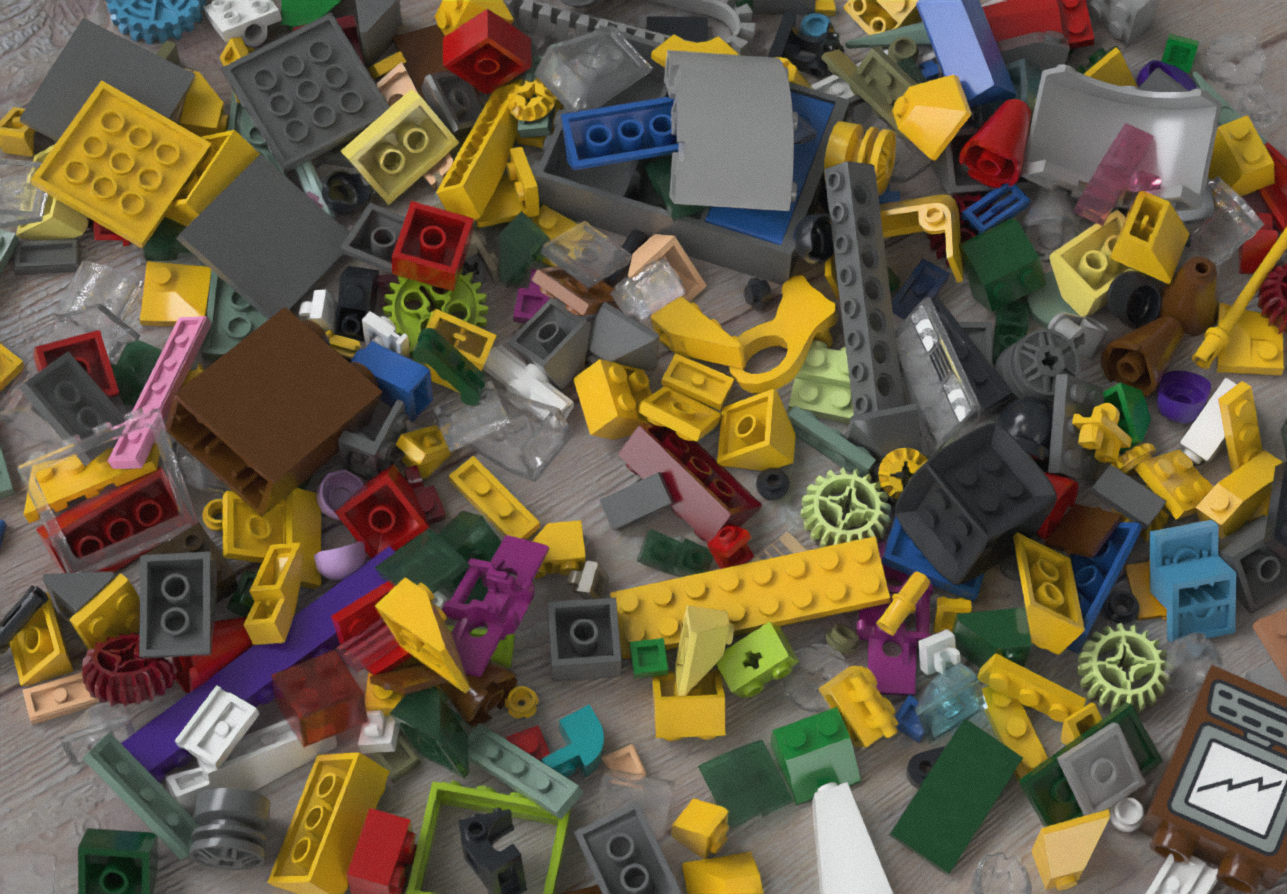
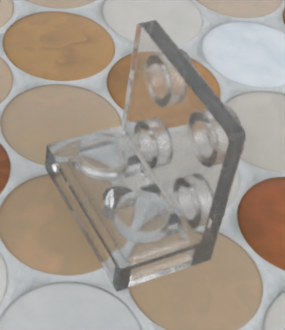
(1229, 226)
(648, 290)

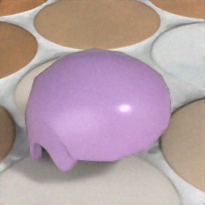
(335, 490)
(341, 561)

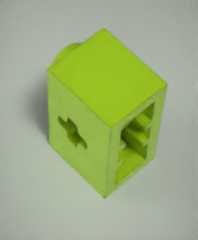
(740, 659)

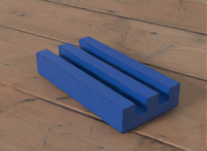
(977, 223)

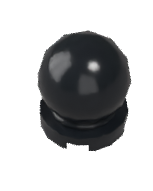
(1031, 425)

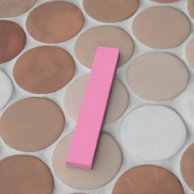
(160, 388)

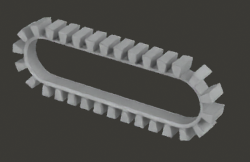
(738, 20)

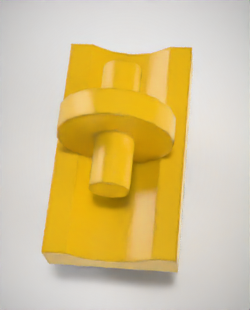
(1102, 433)

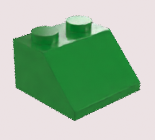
(815, 754)

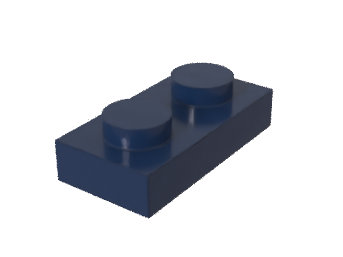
(923, 282)

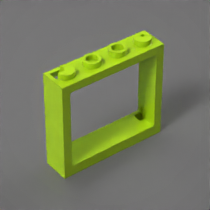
(484, 800)

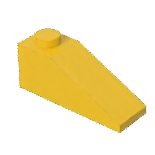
(1239, 494)

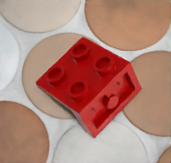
(360, 616)

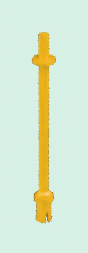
(1217, 337)

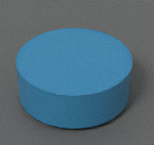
(814, 25)

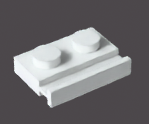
(383, 332)
(217, 727)
(1184, 878)

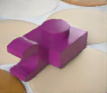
(528, 301)

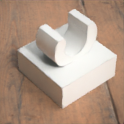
(321, 310)
(938, 652)
(378, 733)

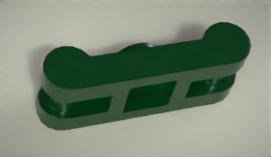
(450, 365)

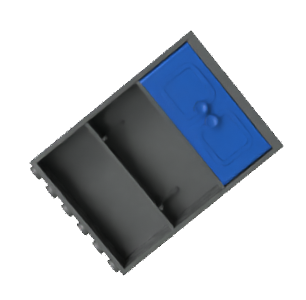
(624, 198)

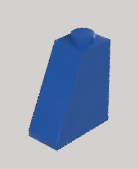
(398, 378)

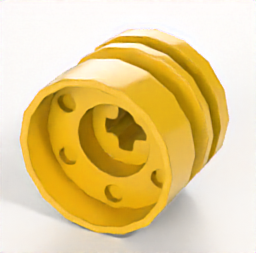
(875, 148)

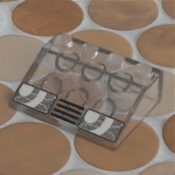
(934, 380)

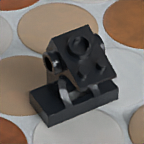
(790, 42)
(498, 870)

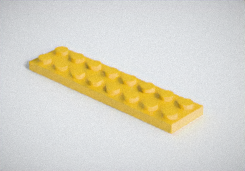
(758, 592)

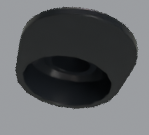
(1133, 300)

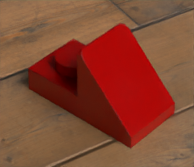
(1256, 249)

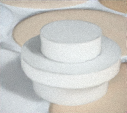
(1127, 815)

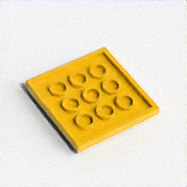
(121, 164)

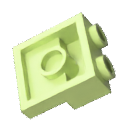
(824, 384)

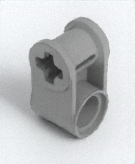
(1082, 331)

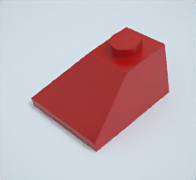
(383, 513)

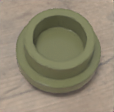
(903, 48)
(842, 639)

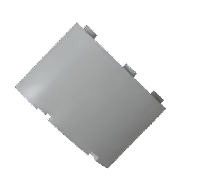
(1082, 116)
(731, 131)

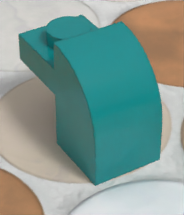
(584, 744)

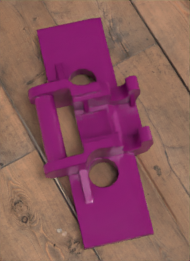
(503, 604)
(897, 673)

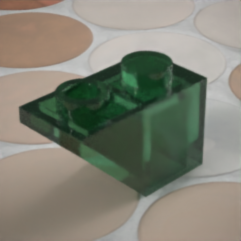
(518, 248)

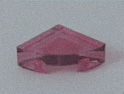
(1143, 181)

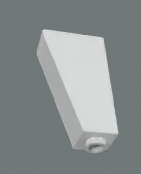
(843, 845)

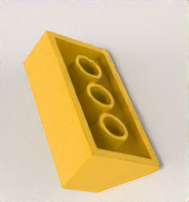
(328, 824)

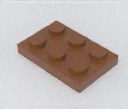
(577, 297)

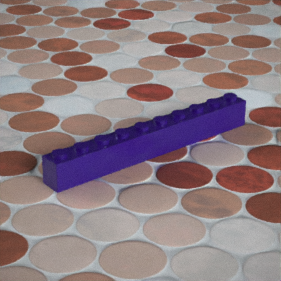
(250, 674)

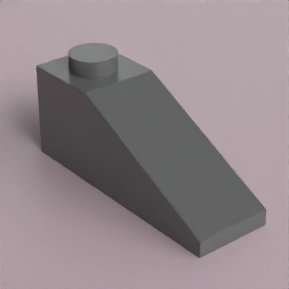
(1041, 49)

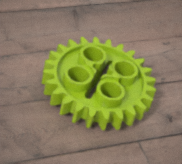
(411, 322)

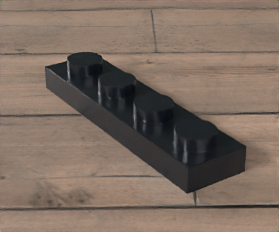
(984, 380)

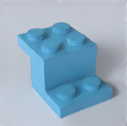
(1192, 580)

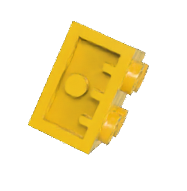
(513, 194)

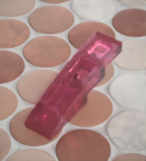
(1113, 174)

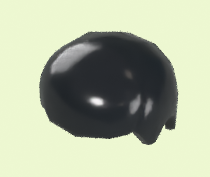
(345, 192)
(814, 239)

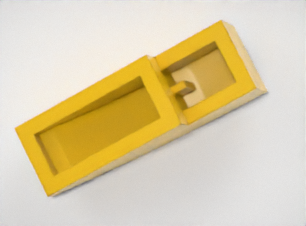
(275, 594)

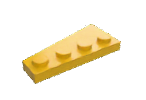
(73, 479)

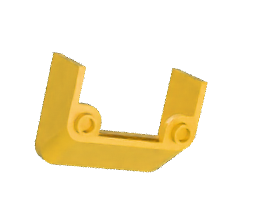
(929, 214)

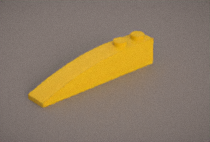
(482, 157)

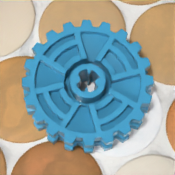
(155, 18)

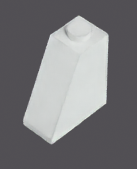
(1207, 434)

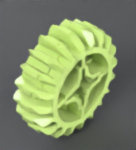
(816, 503)
(1097, 673)

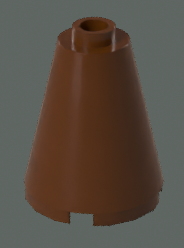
(1192, 296)
(1143, 354)
(484, 693)

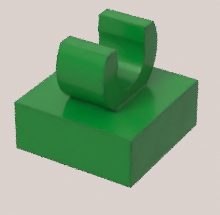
(1180, 52)
(648, 658)

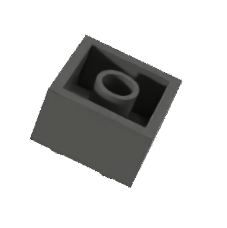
(584, 639)

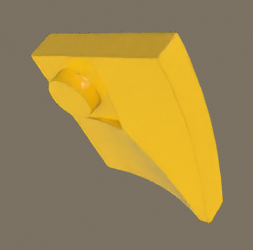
(174, 293)
(1252, 345)

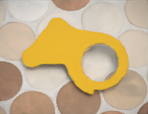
(800, 319)

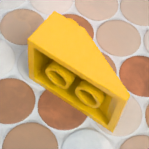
(422, 630)

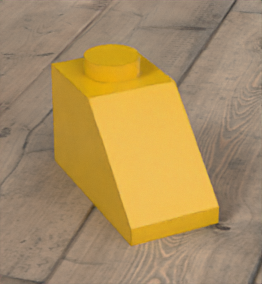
(203, 109)

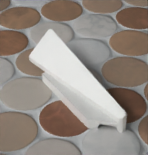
(251, 764)

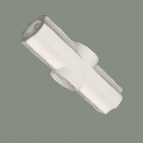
(525, 379)

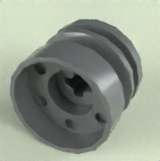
(1023, 368)
(230, 828)

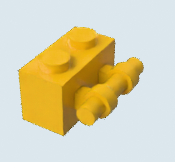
(860, 705)

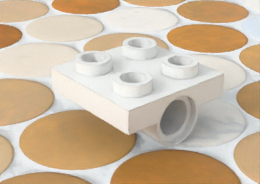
(234, 16)

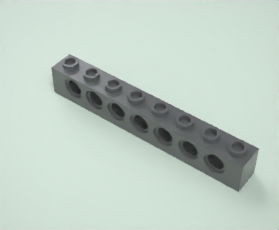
(863, 287)

